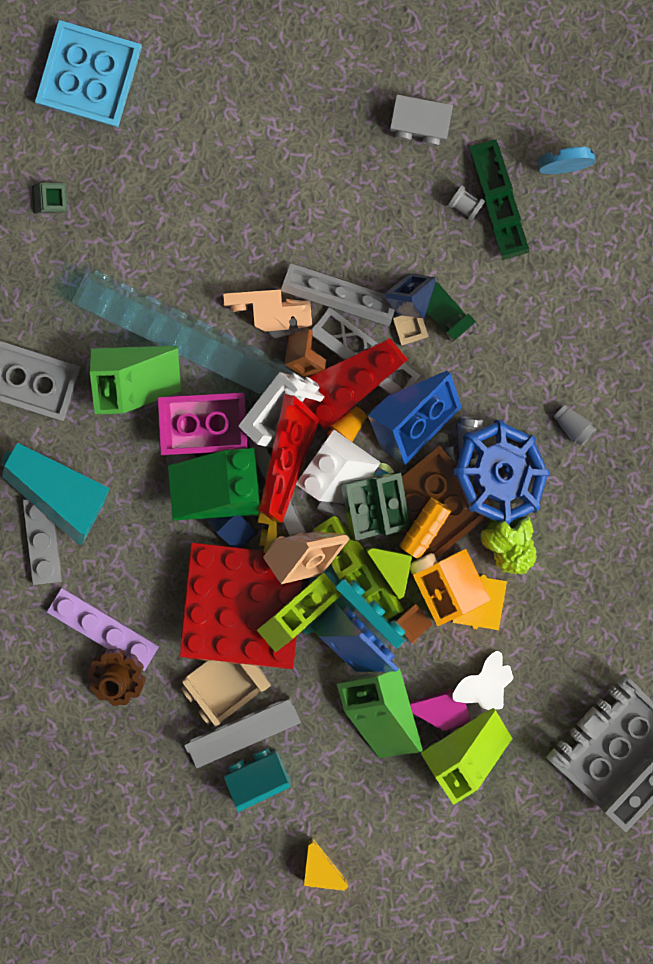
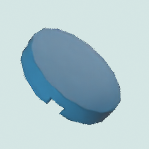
(567, 160)

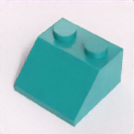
(256, 779)

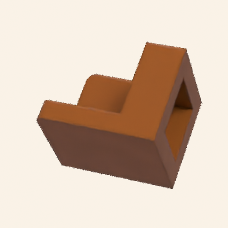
(300, 354)
(413, 622)

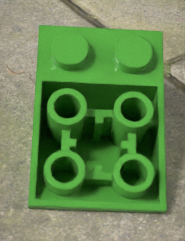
(132, 377)
(381, 712)

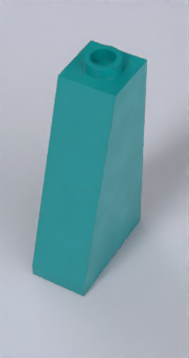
(56, 490)

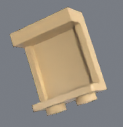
(223, 688)

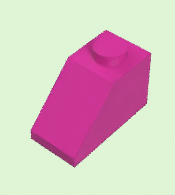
(441, 711)

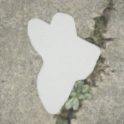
(487, 686)

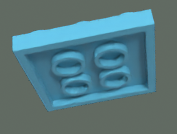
(88, 74)

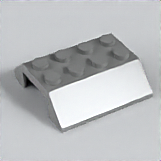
(614, 754)

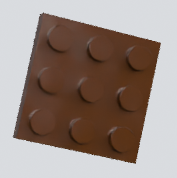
(435, 479)

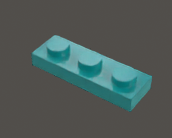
(372, 612)

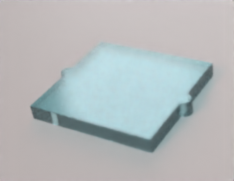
(371, 628)

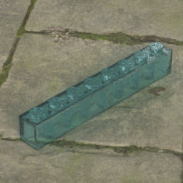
(171, 328)

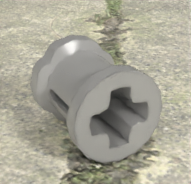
(466, 203)

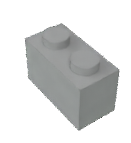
(421, 120)

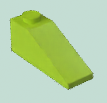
(299, 612)

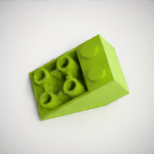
(468, 755)

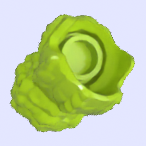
(511, 544)

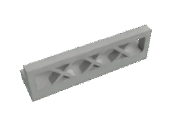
(344, 352)
(242, 732)

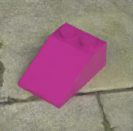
(202, 423)

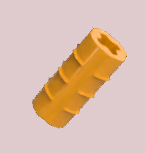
(425, 528)

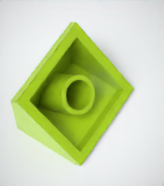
(393, 567)

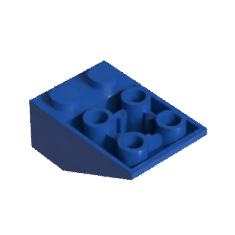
(353, 641)

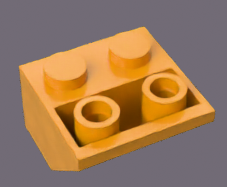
(451, 587)

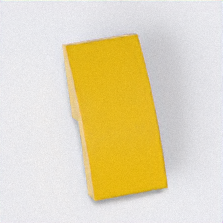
(267, 535)

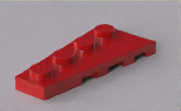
(352, 380)
(290, 448)

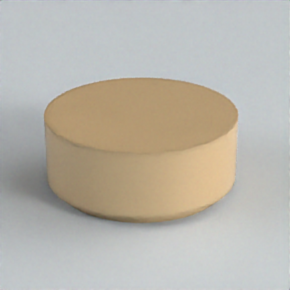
(423, 563)

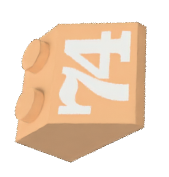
(303, 554)

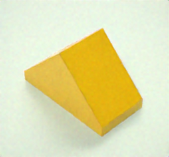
(321, 871)

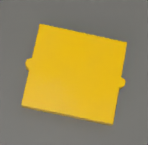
(488, 614)

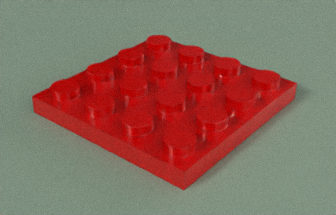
(226, 603)

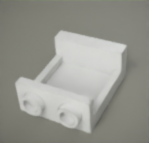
(264, 417)

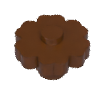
(116, 677)

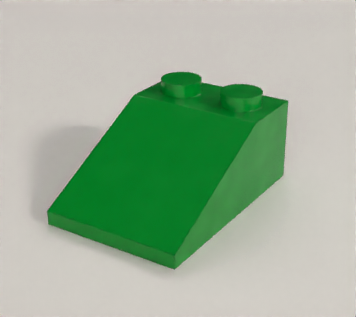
(214, 486)

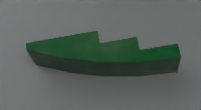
(499, 199)

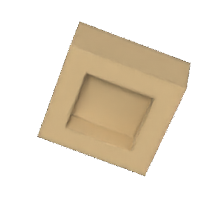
(410, 329)

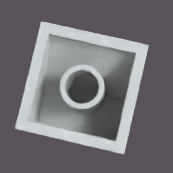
(336, 464)

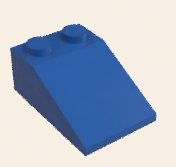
(414, 415)

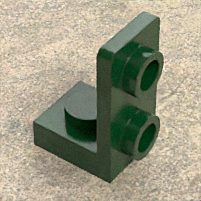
(448, 314)

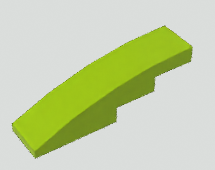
(356, 564)

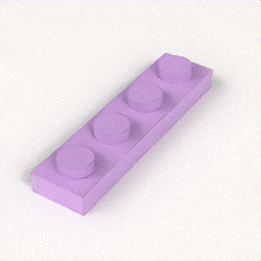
(101, 627)

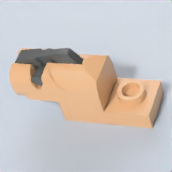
(271, 313)

